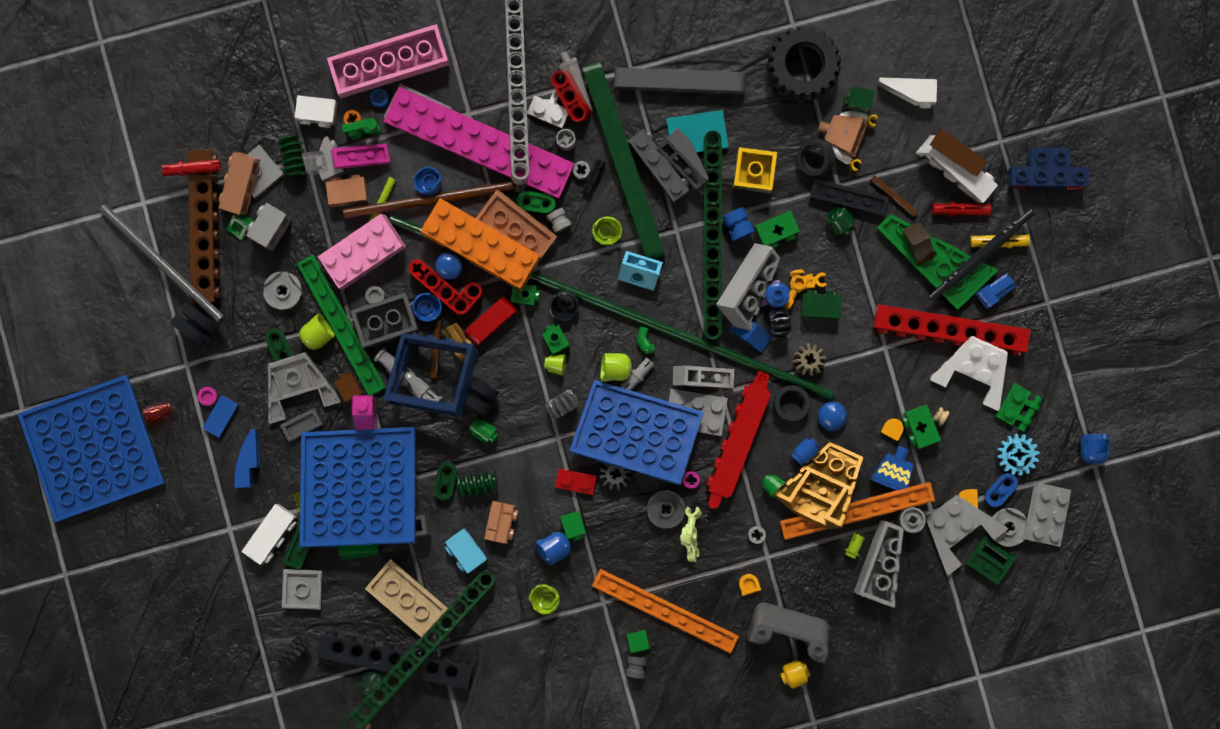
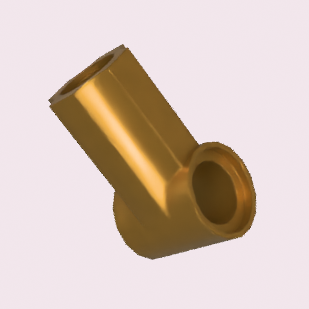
(455, 332)

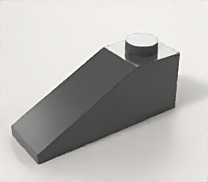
(683, 157)

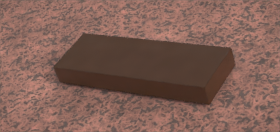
(958, 152)

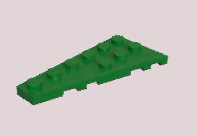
(946, 261)

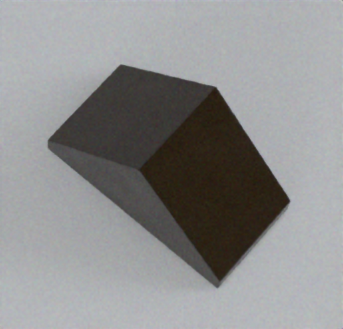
(919, 243)

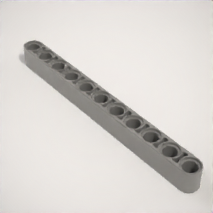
(518, 90)

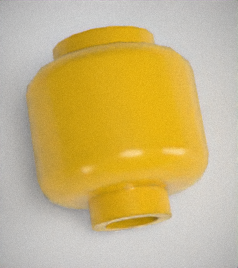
(795, 674)

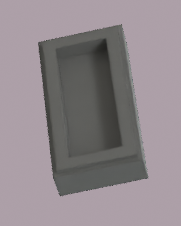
(303, 423)

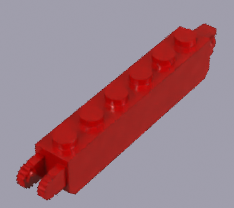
(739, 440)

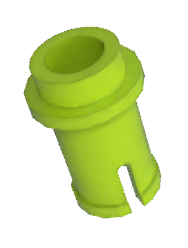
(854, 546)

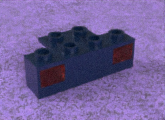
(1048, 170)

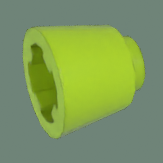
(556, 364)

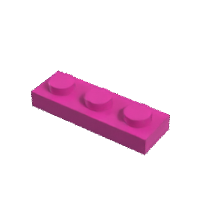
(360, 156)

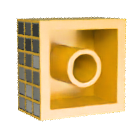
(754, 170)

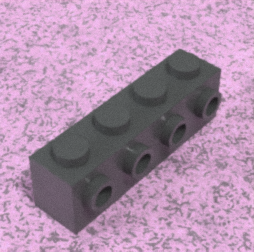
(658, 166)

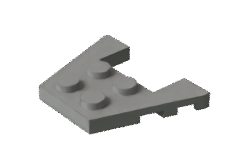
(294, 377)
(953, 523)

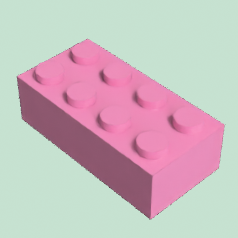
(362, 251)

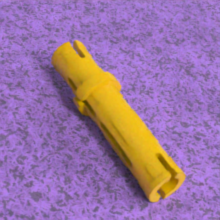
(1023, 240)

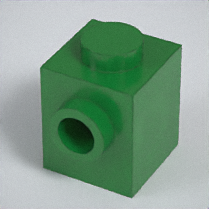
(555, 339)

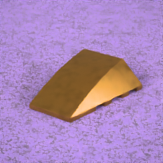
(823, 487)

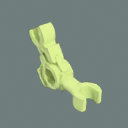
(689, 535)

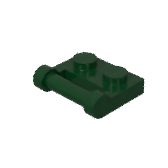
(987, 565)

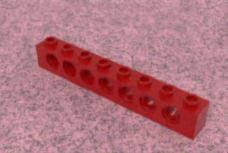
(881, 322)

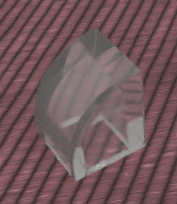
(315, 162)

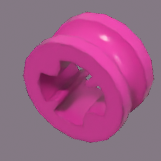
(695, 475)

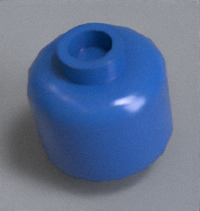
(777, 295)

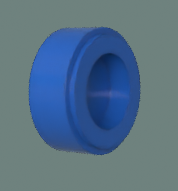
(379, 98)

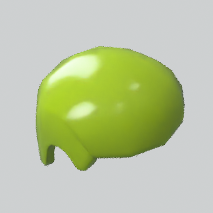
(607, 230)
(544, 599)

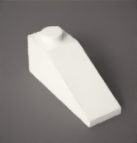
(916, 91)

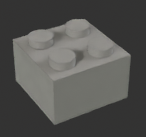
(268, 226)

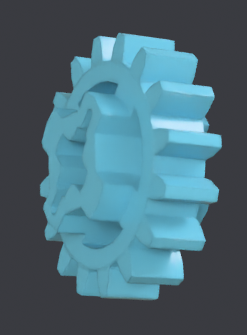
(1018, 462)

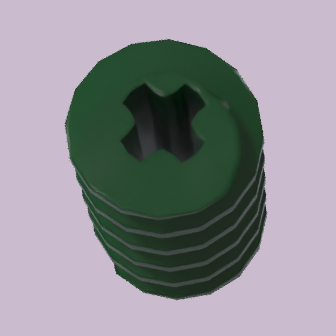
(291, 156)
(477, 484)

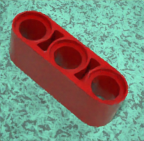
(563, 91)
(490, 321)

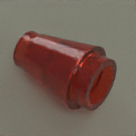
(156, 412)

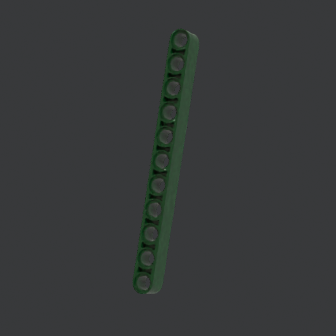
(623, 161)
(716, 226)
(429, 647)

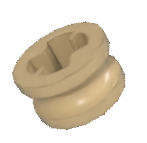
(940, 416)

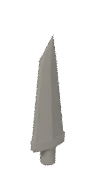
(572, 66)

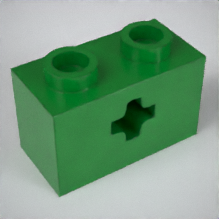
(785, 222)
(929, 432)

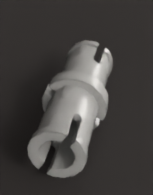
(638, 374)

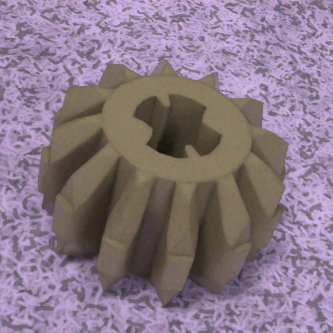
(803, 362)

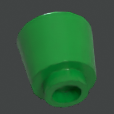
(772, 484)

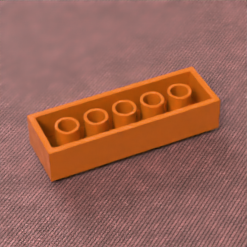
(480, 244)

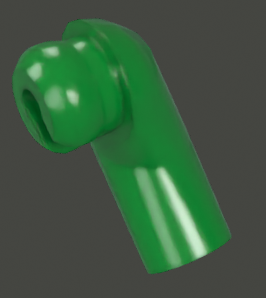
(642, 341)

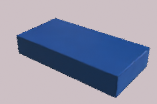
(220, 416)

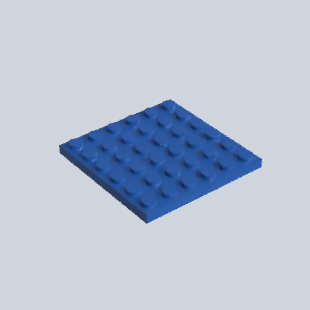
(91, 448)
(358, 487)

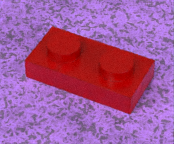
(575, 481)

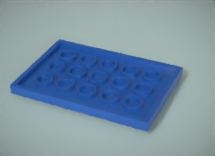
(637, 432)

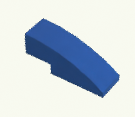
(247, 459)

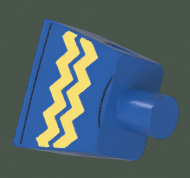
(894, 470)

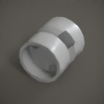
(911, 519)

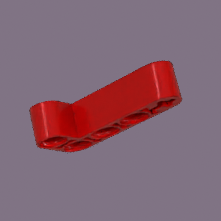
(441, 285)

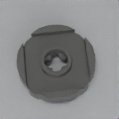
(668, 498)

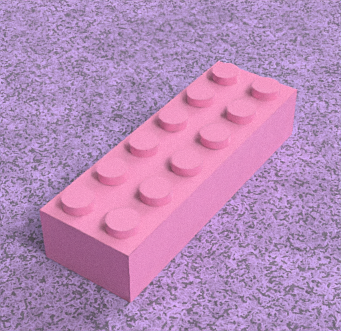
(388, 61)

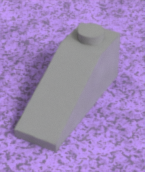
(703, 377)

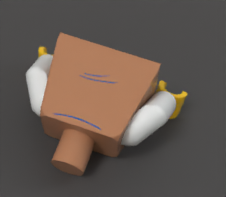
(846, 134)

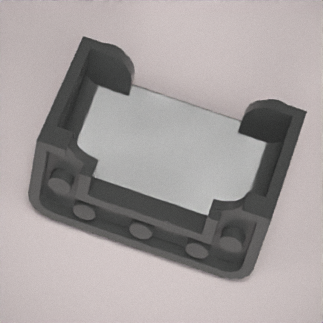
(791, 623)

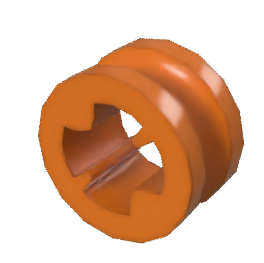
(351, 112)

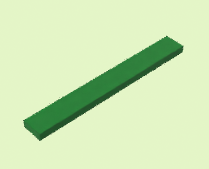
(341, 325)

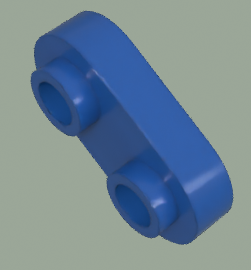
(1001, 490)

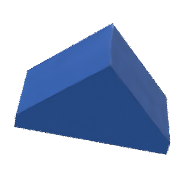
(757, 337)

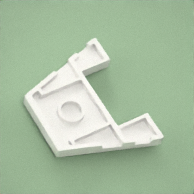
(979, 362)

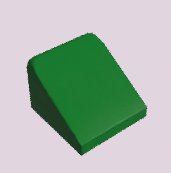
(239, 225)

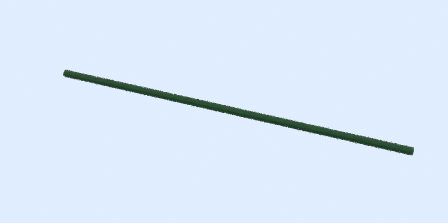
(656, 325)

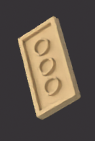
(406, 598)

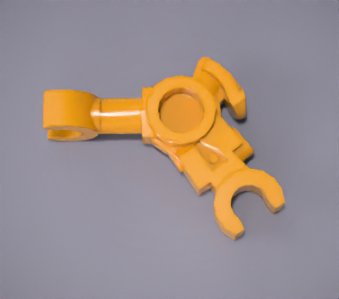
(799, 283)

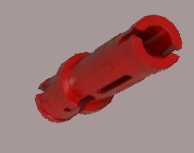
(191, 167)
(961, 209)

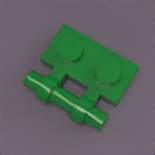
(1013, 404)

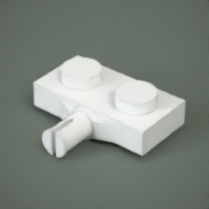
(548, 110)

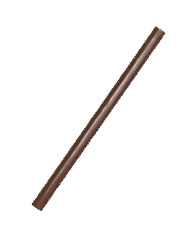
(428, 199)

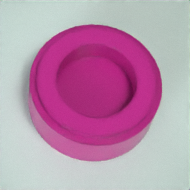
(207, 396)

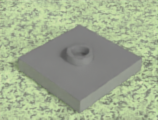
(267, 173)
(302, 589)

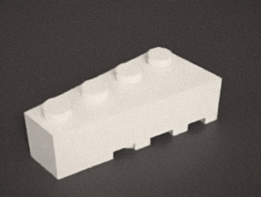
(977, 188)

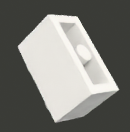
(316, 111)

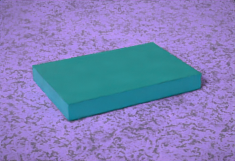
(697, 126)

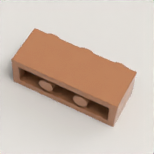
(239, 183)

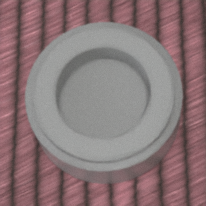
(374, 294)

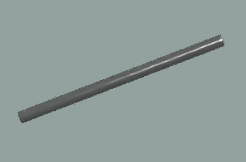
(161, 263)

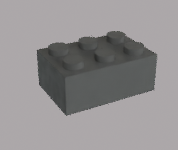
(384, 320)

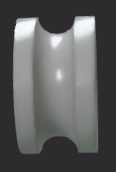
(587, 170)
(752, 539)

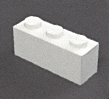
(269, 534)

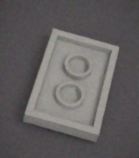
(712, 406)
(1047, 514)

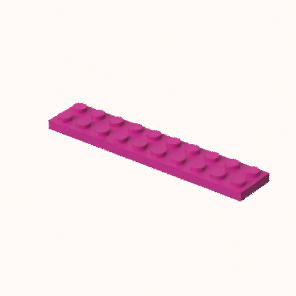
(475, 141)

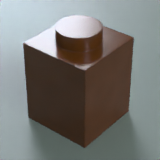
(348, 387)

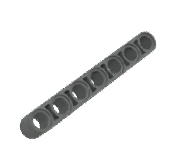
(679, 80)

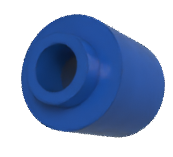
(805, 451)

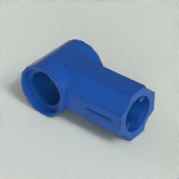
(991, 293)

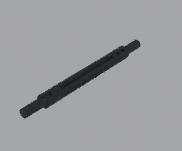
(981, 255)

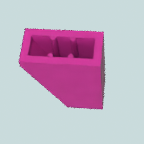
(365, 412)

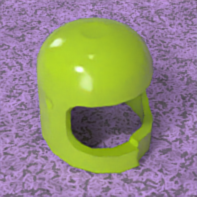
(313, 333)
(615, 367)

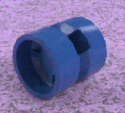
(738, 224)

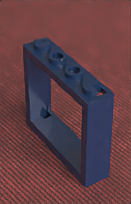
(400, 363)

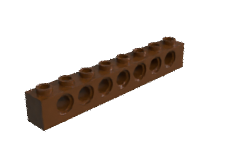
(196, 219)

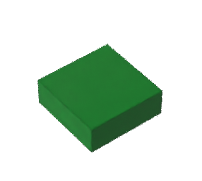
(638, 641)

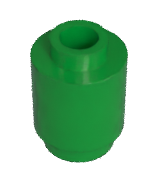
(483, 431)

